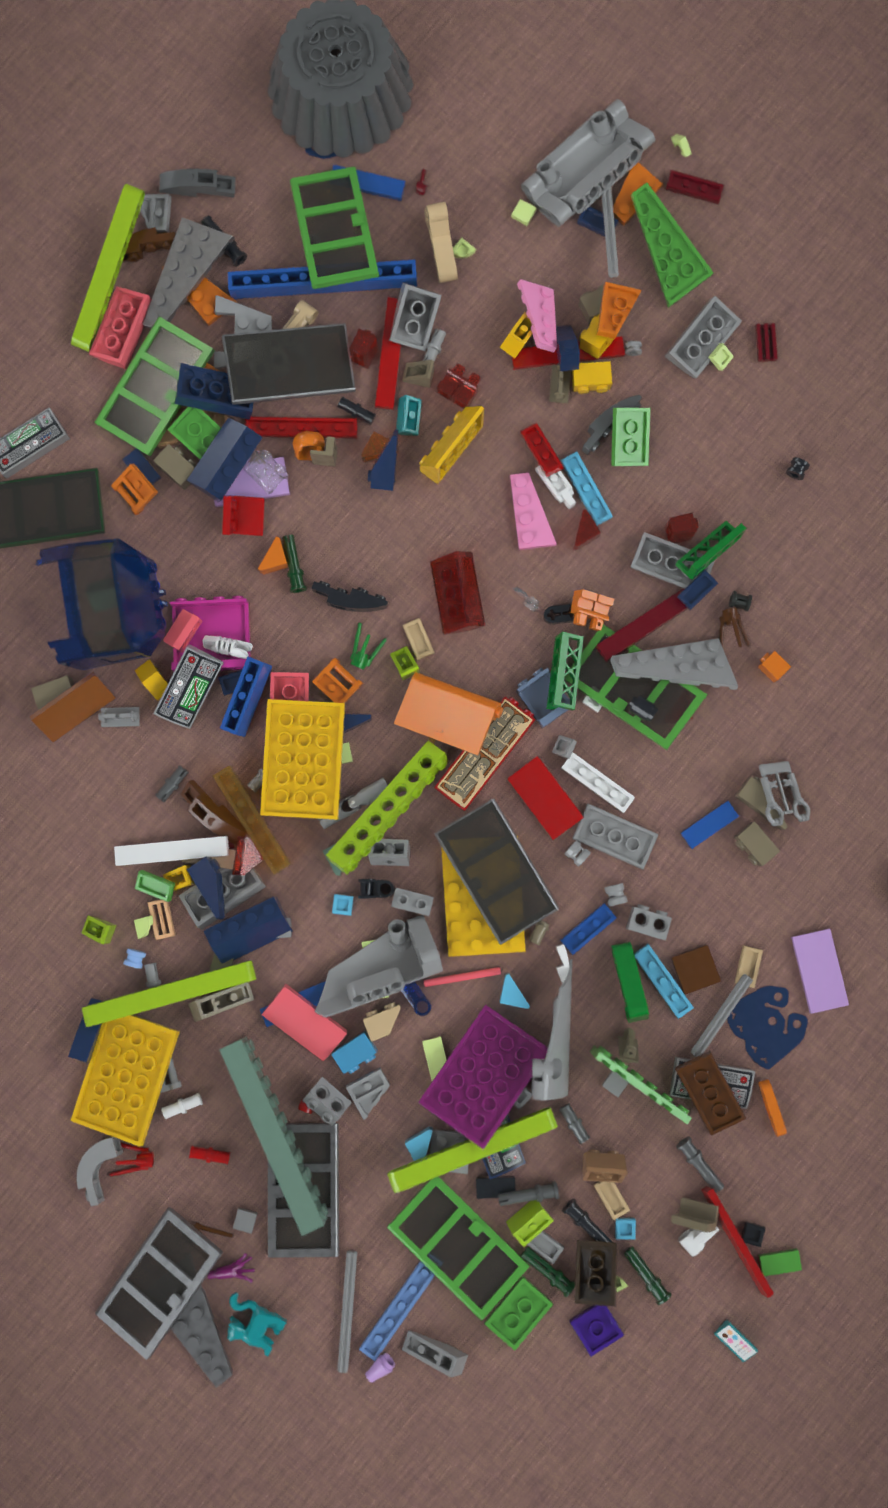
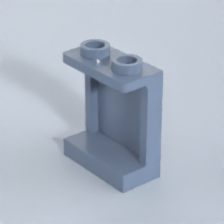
(535, 695)

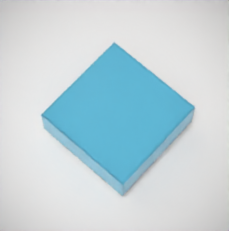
(342, 904)
(625, 1228)

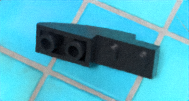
(357, 601)

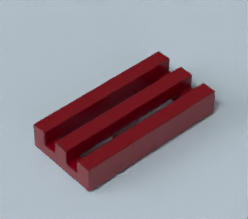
(765, 327)

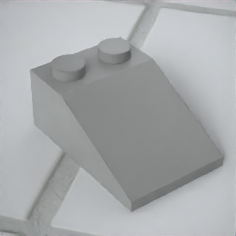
(414, 316)

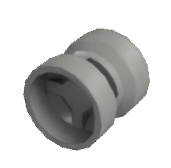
(574, 849)
(616, 894)

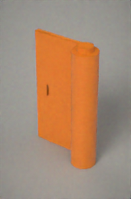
(439, 706)

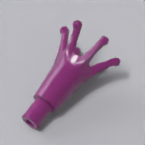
(232, 1270)

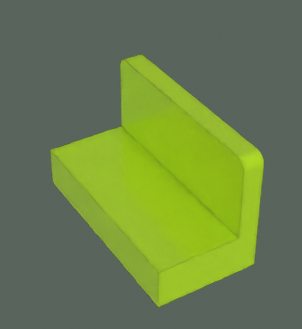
(529, 1222)

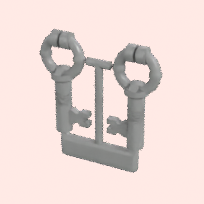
(776, 768)

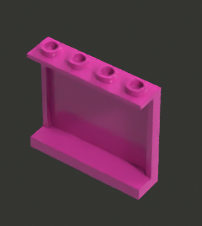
(219, 618)

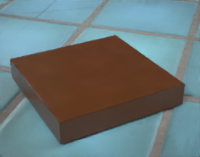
(696, 969)

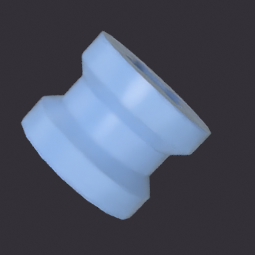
(134, 958)

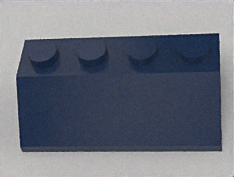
(224, 459)
(248, 930)

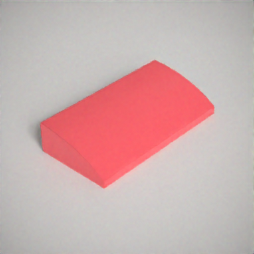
(121, 327)
(289, 686)
(298, 1019)

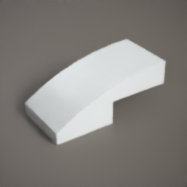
(564, 968)

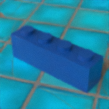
(246, 697)

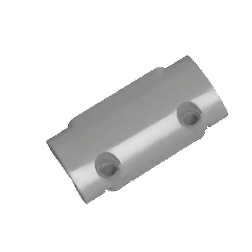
(587, 163)

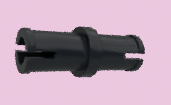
(356, 410)

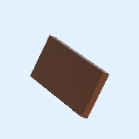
(710, 1093)

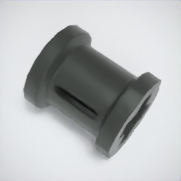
(740, 601)

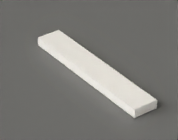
(171, 851)

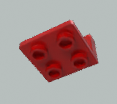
(243, 515)

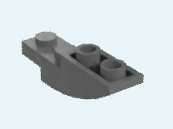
(194, 181)
(603, 424)

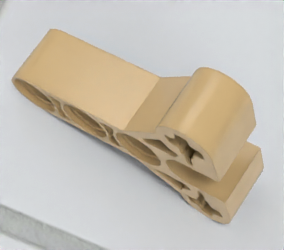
(438, 227)

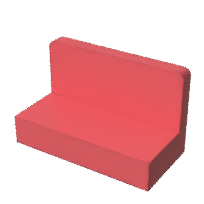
(182, 630)

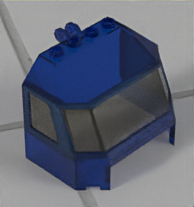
(108, 603)

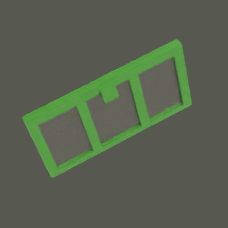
(334, 228)
(146, 393)
(674, 701)
(458, 1247)

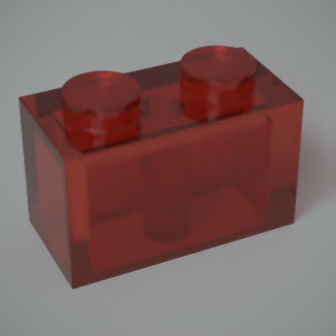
(363, 348)
(681, 528)

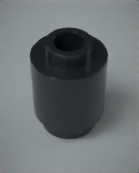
(643, 708)

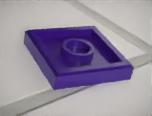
(596, 1328)

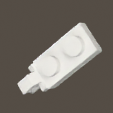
(558, 487)

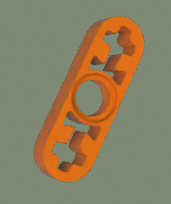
(772, 1107)

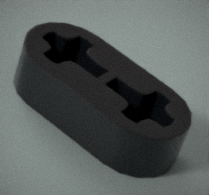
(560, 609)

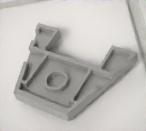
(245, 321)

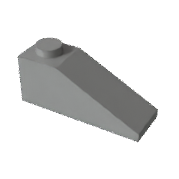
(435, 1353)

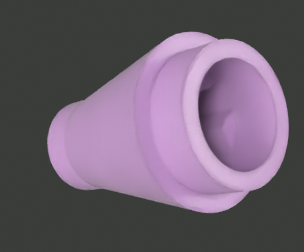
(380, 1368)

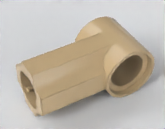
(303, 315)

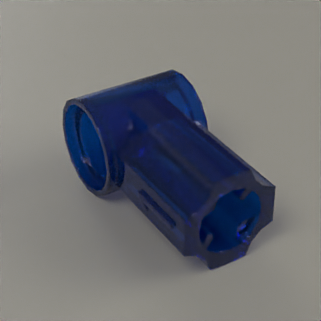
(414, 996)

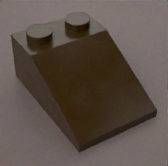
(596, 1273)

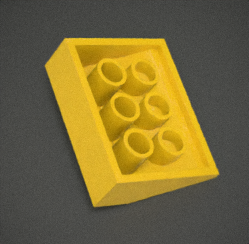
(453, 443)

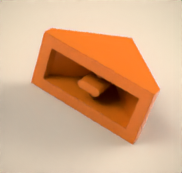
(274, 559)

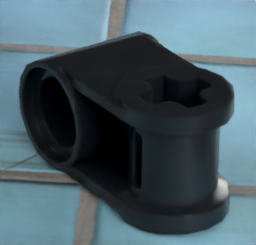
(372, 888)

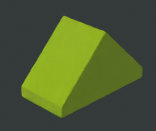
(404, 662)
(98, 930)

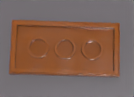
(72, 707)

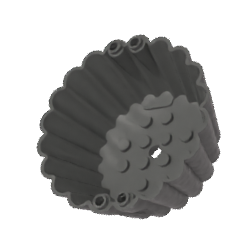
(341, 99)

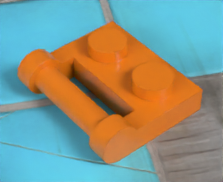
(138, 485)
(332, 687)

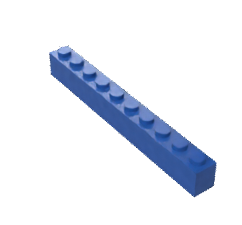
(297, 281)

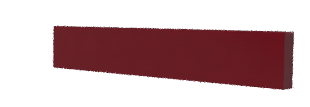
(641, 627)

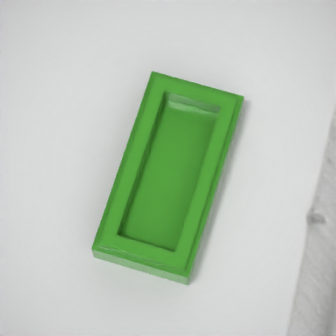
(154, 885)
(780, 1262)

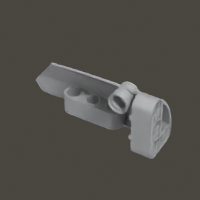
(382, 967)
(551, 1074)

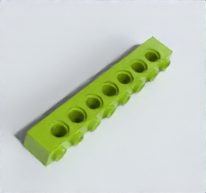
(389, 797)

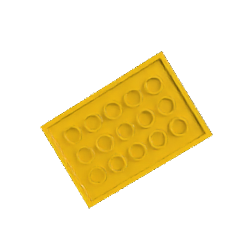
(302, 759)
(465, 925)
(125, 1078)

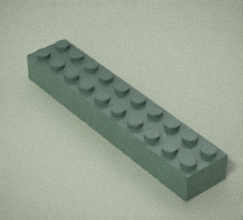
(274, 1135)

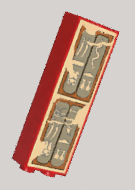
(472, 772)

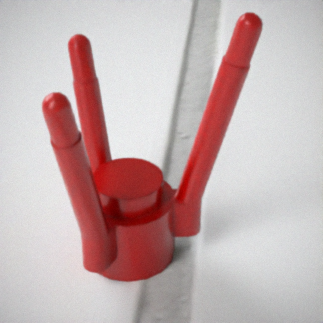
(143, 1161)

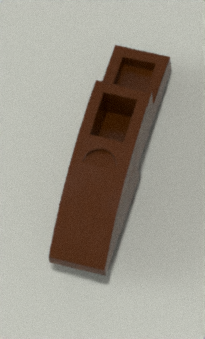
(147, 241)
(210, 815)

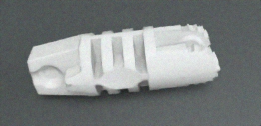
(227, 646)

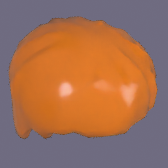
(307, 441)

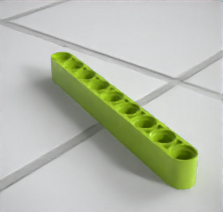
(108, 267)
(168, 993)
(468, 1152)

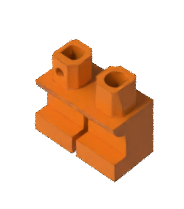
(590, 606)

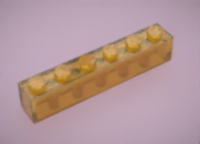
(252, 820)

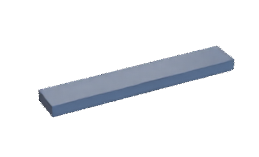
(396, 1311)

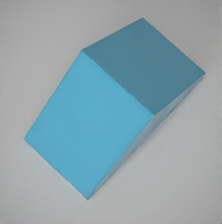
(511, 994)
(418, 1143)

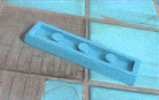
(586, 488)
(663, 981)

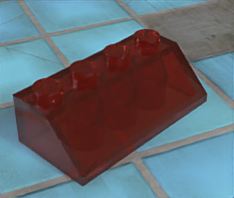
(457, 592)

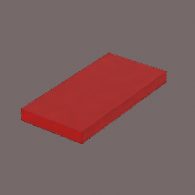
(545, 797)

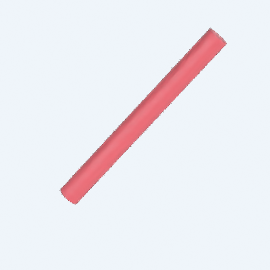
(462, 977)

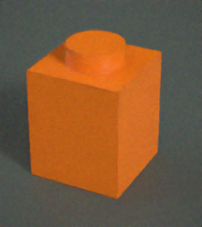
(773, 666)

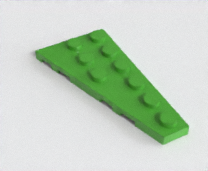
(673, 255)
(636, 1080)

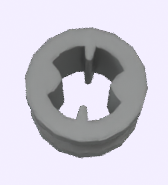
(633, 348)

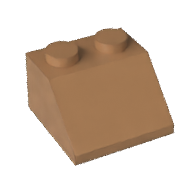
(604, 1166)

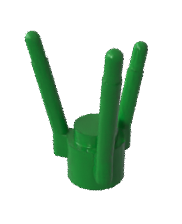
(359, 658)

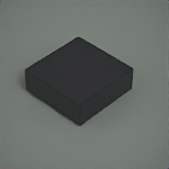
(753, 1234)

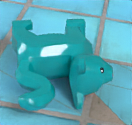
(254, 1332)

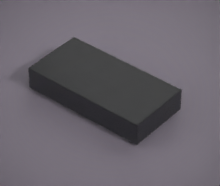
(490, 1188)

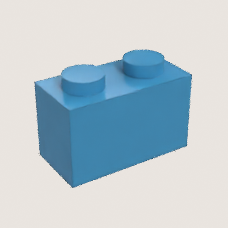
(354, 1053)

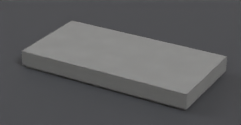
(615, 836)

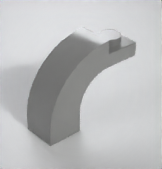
(90, 1165)

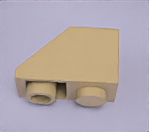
(381, 1023)

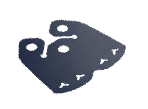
(757, 1032)

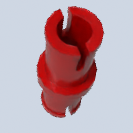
(209, 1155)

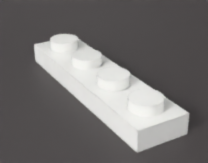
(598, 782)

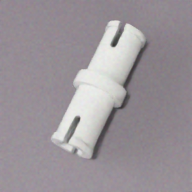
(182, 1106)

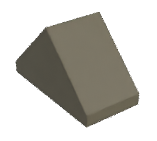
(419, 373)

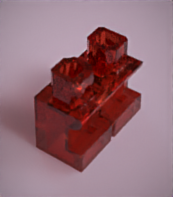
(459, 388)

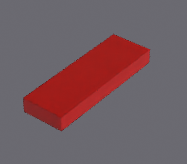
(541, 450)

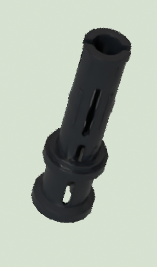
(232, 250)
(582, 1219)

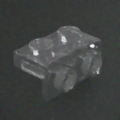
(265, 470)

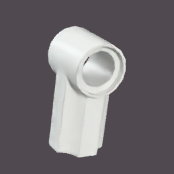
(695, 1240)

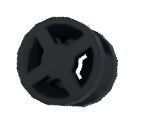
(797, 468)

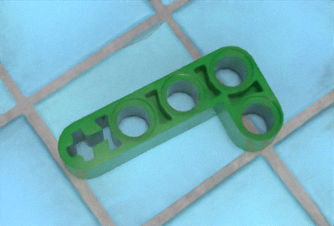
(630, 982)

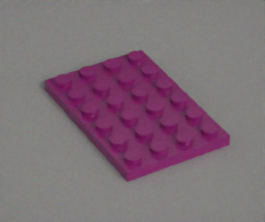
(483, 1077)

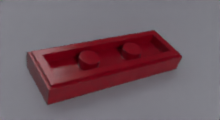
(694, 187)

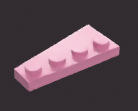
(541, 313)
(530, 519)

